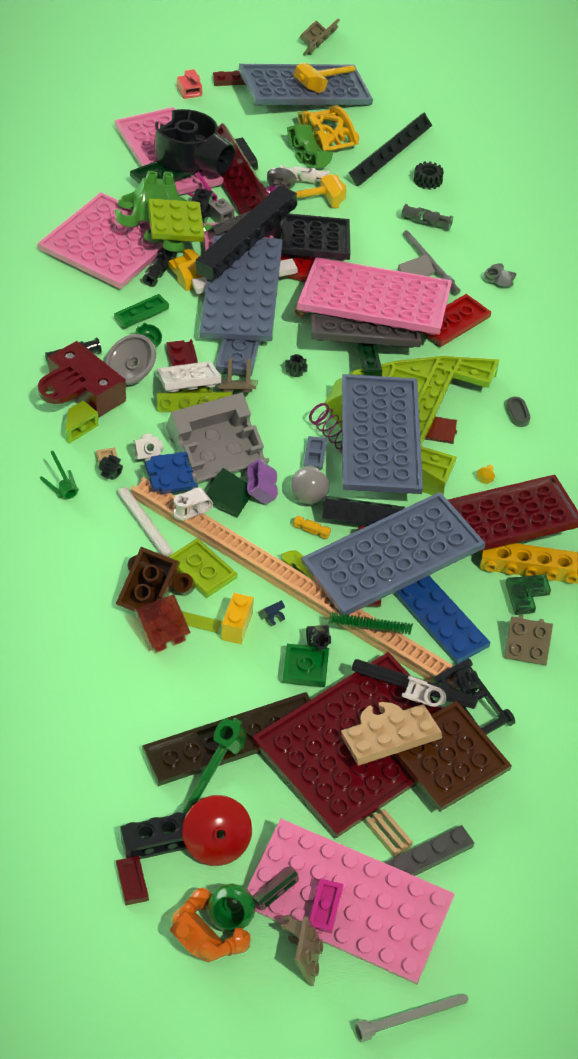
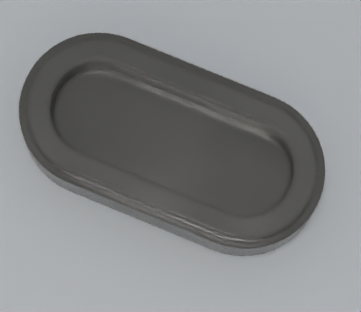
(518, 411)

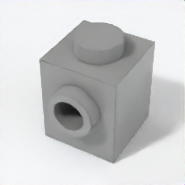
(221, 210)

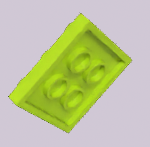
(176, 220)

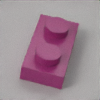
(326, 905)

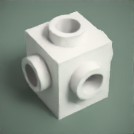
(140, 446)

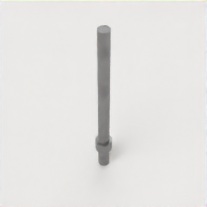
(437, 268)

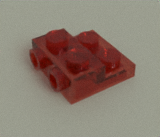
(162, 623)

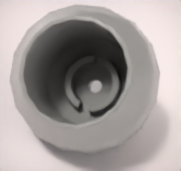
(309, 485)

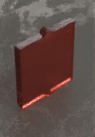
(442, 430)

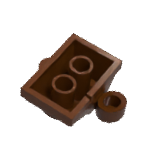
(152, 579)

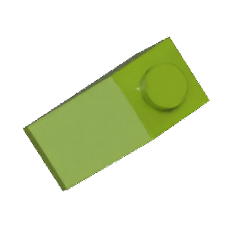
(80, 420)

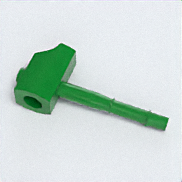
(230, 737)

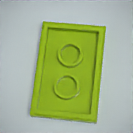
(205, 567)

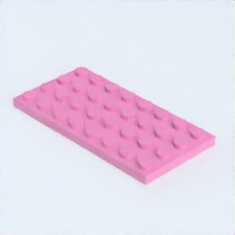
(139, 136)
(381, 912)

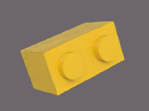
(237, 618)

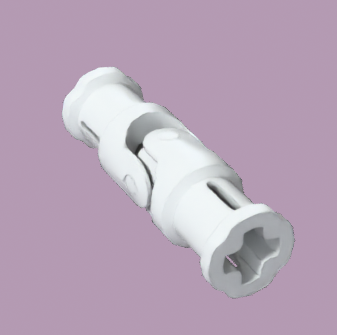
(310, 175)

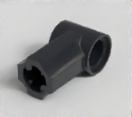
(318, 636)

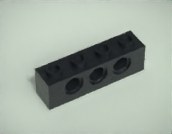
(357, 510)
(158, 840)

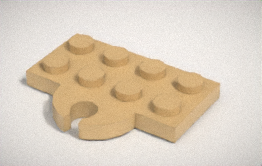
(389, 732)

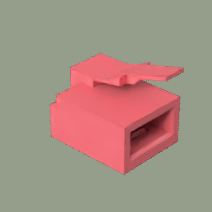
(189, 84)

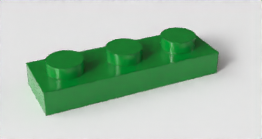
(141, 311)

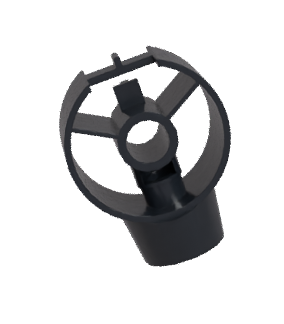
(192, 143)

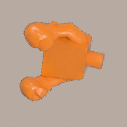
(199, 937)

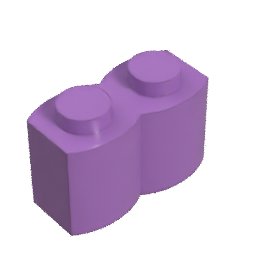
(262, 481)

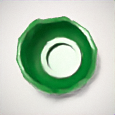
(151, 332)

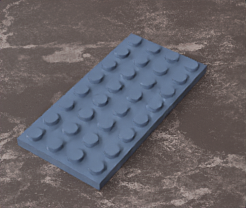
(277, 86)
(245, 296)
(381, 434)
(392, 553)

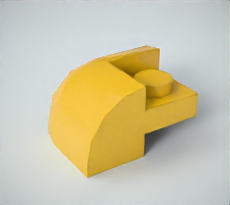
(185, 268)

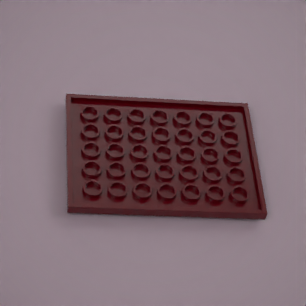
(318, 764)

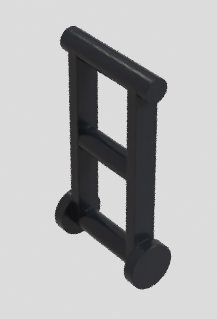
(505, 716)

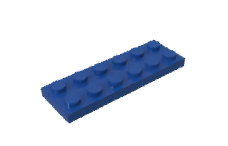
(442, 619)

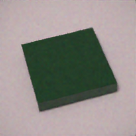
(229, 492)

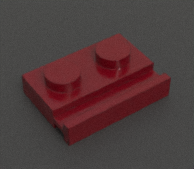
(181, 352)

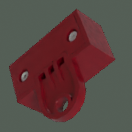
(82, 377)

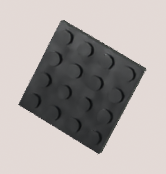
(316, 236)

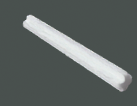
(145, 522)

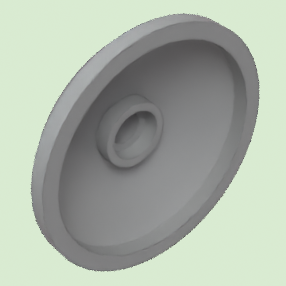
(132, 357)

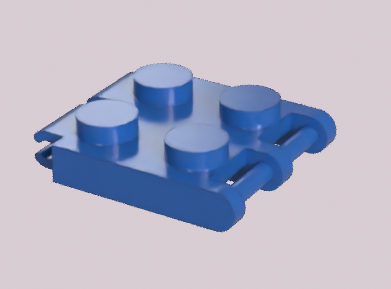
(169, 473)

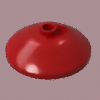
(204, 822)

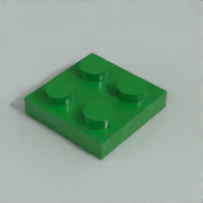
(305, 665)

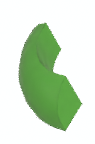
(306, 147)

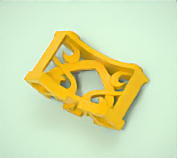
(343, 128)

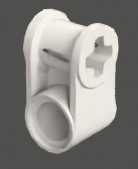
(193, 502)
(420, 692)

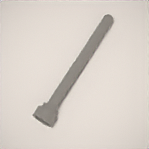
(367, 1029)

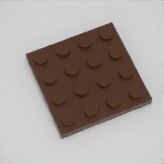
(457, 762)

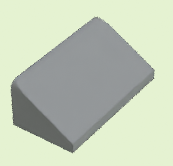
(419, 265)

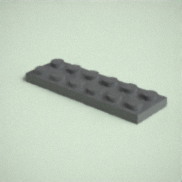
(348, 330)

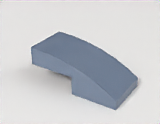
(315, 452)

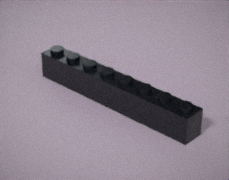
(246, 233)

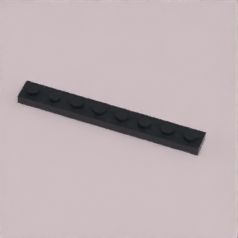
(390, 149)

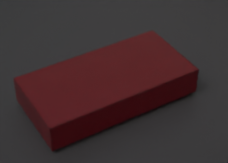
(132, 880)

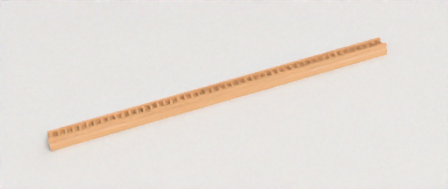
(291, 582)

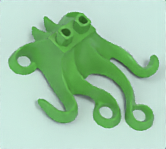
(154, 189)

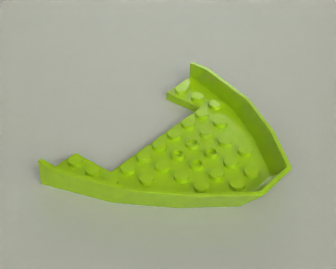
(433, 381)

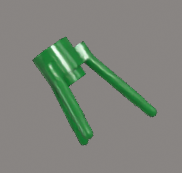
(67, 487)

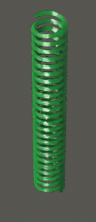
(370, 623)

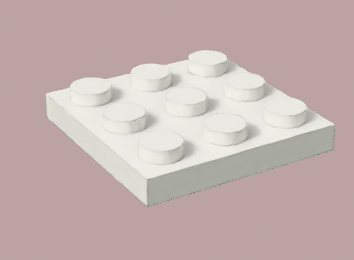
(188, 376)

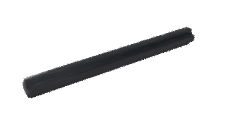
(402, 680)

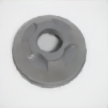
(282, 177)

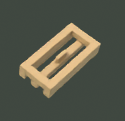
(385, 816)

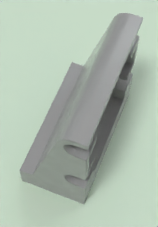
(216, 436)

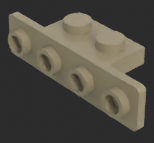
(315, 35)

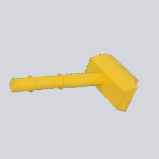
(315, 79)
(331, 187)

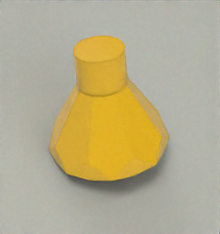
(486, 474)

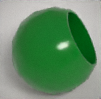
(227, 914)

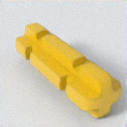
(312, 527)

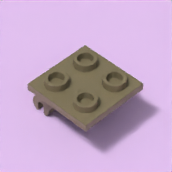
(229, 385)
(528, 640)
(308, 946)

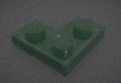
(523, 589)

